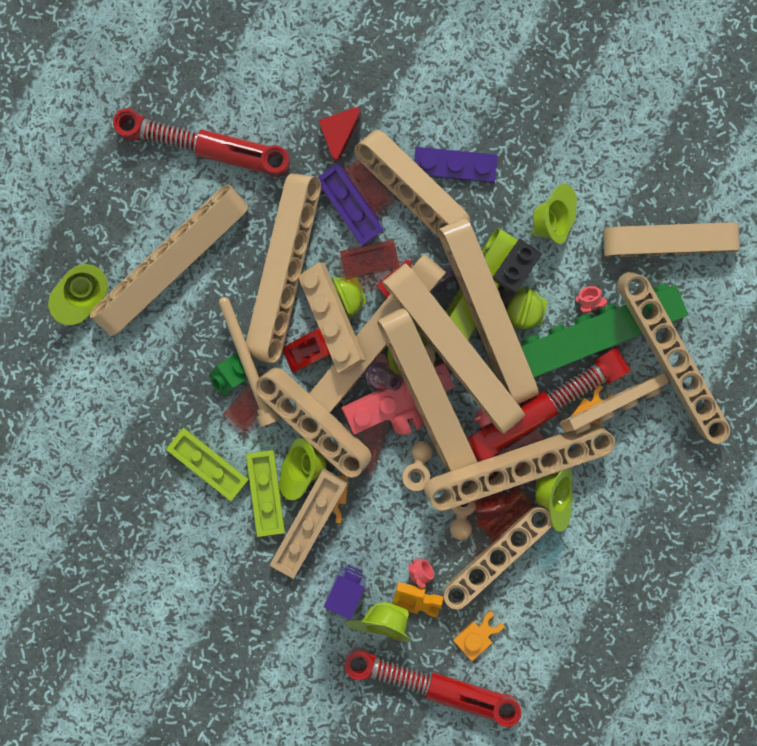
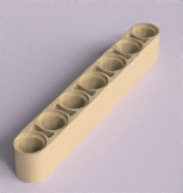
(169, 260)
(283, 267)
(487, 310)
(454, 348)
(683, 367)
(335, 386)
(426, 390)
(507, 462)

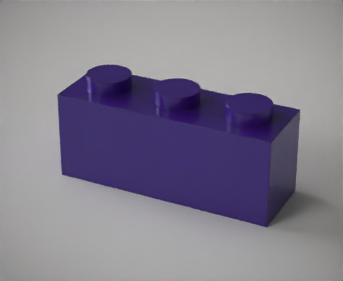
(346, 591)

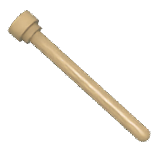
(266, 414)

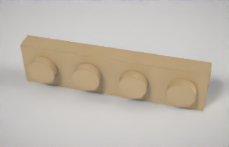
(331, 318)
(604, 409)
(308, 523)

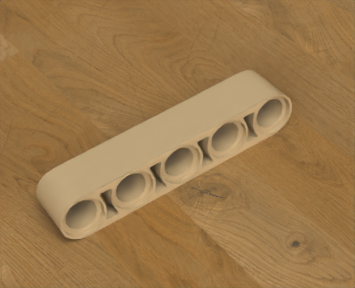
(408, 181)
(676, 238)
(299, 419)
(491, 570)

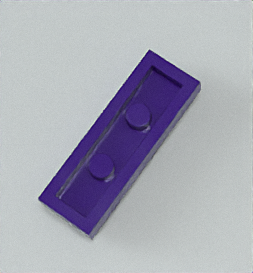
(457, 164)
(351, 204)

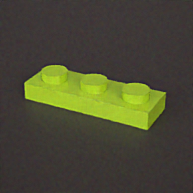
(207, 464)
(265, 493)

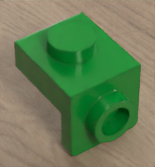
(228, 375)

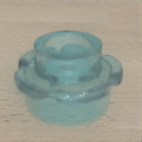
(554, 549)

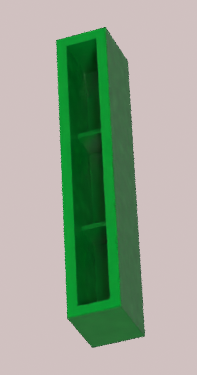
(595, 333)

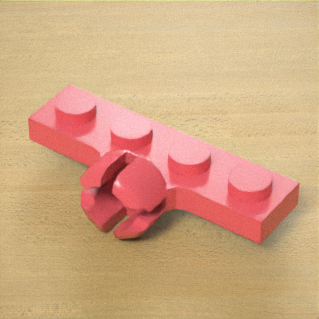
(391, 406)

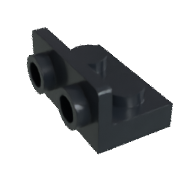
(515, 269)

